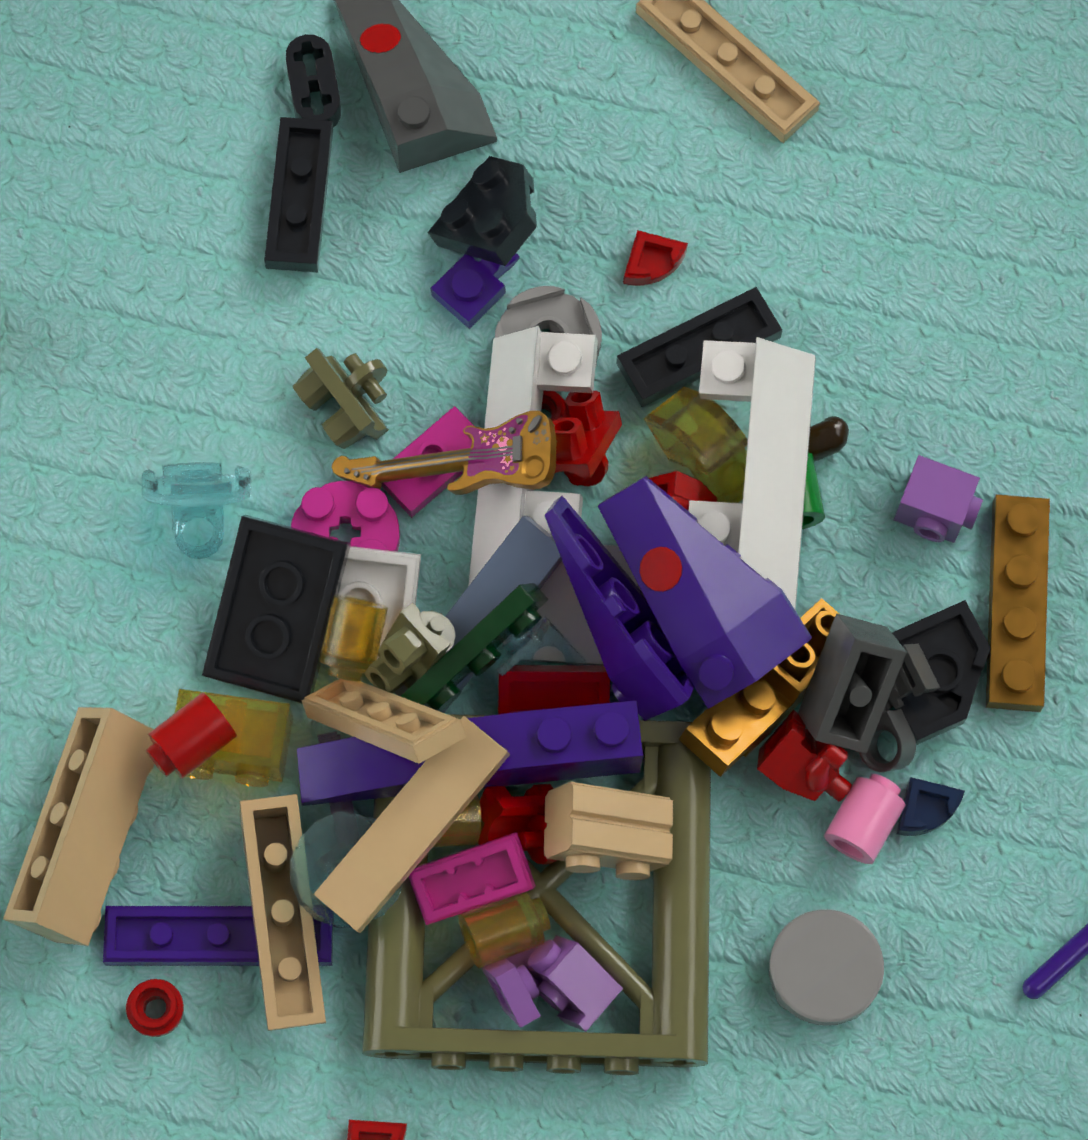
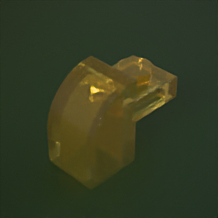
(704, 440)

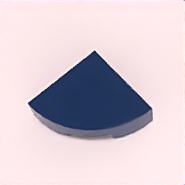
(927, 807)

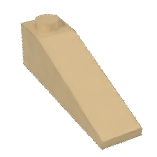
(280, 923)

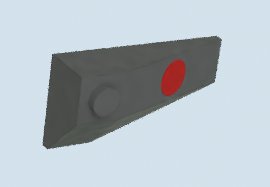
(414, 86)

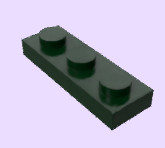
(478, 648)

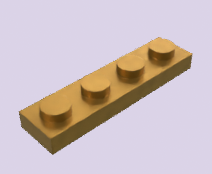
(1018, 603)

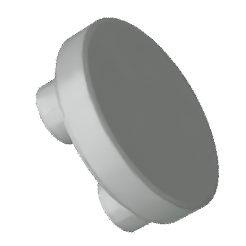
(826, 967)

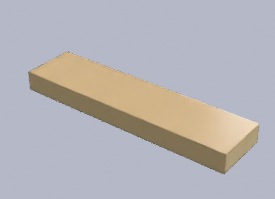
(732, 63)
(384, 719)
(410, 827)

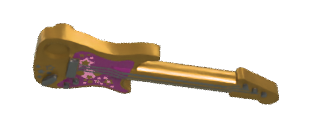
(513, 454)

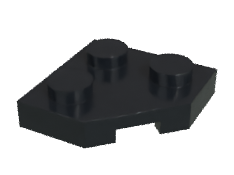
(490, 213)
(956, 657)

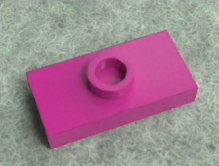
(442, 436)
(471, 878)

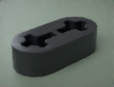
(324, 81)

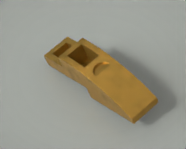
(749, 716)

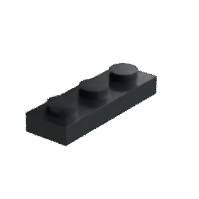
(299, 194)
(676, 355)

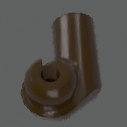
(827, 437)

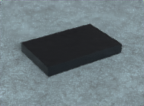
(275, 608)

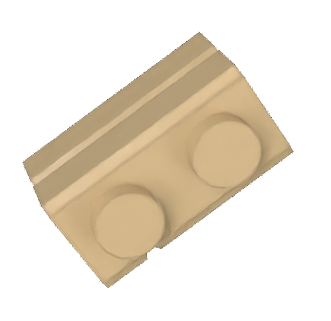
(608, 829)

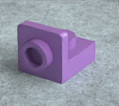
(515, 987)

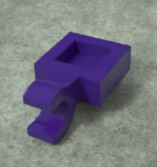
(471, 287)

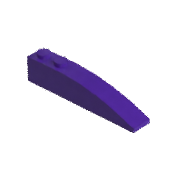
(540, 743)

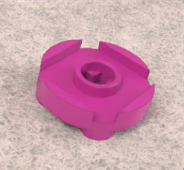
(352, 504)

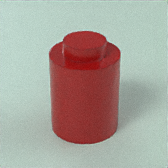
(189, 737)

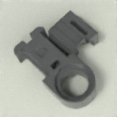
(913, 677)

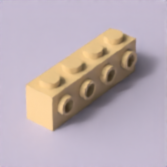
(82, 827)

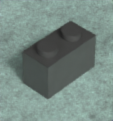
(851, 683)

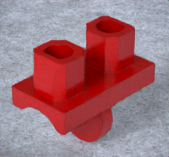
(585, 438)
(516, 814)

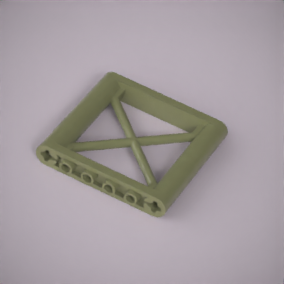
(670, 1013)

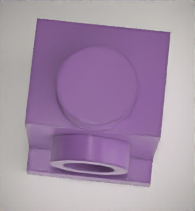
(572, 981)

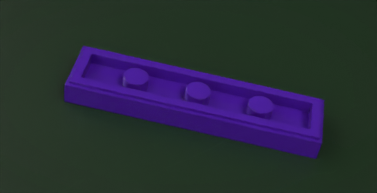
(190, 936)

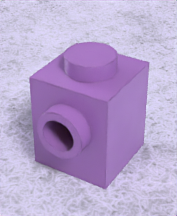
(938, 501)

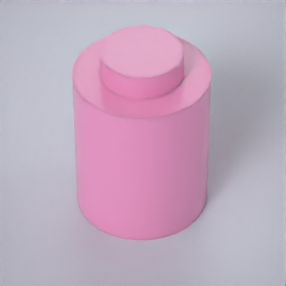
(865, 818)

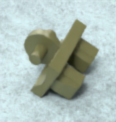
(329, 380)
(411, 648)

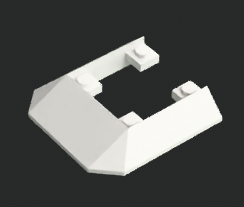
(761, 529)

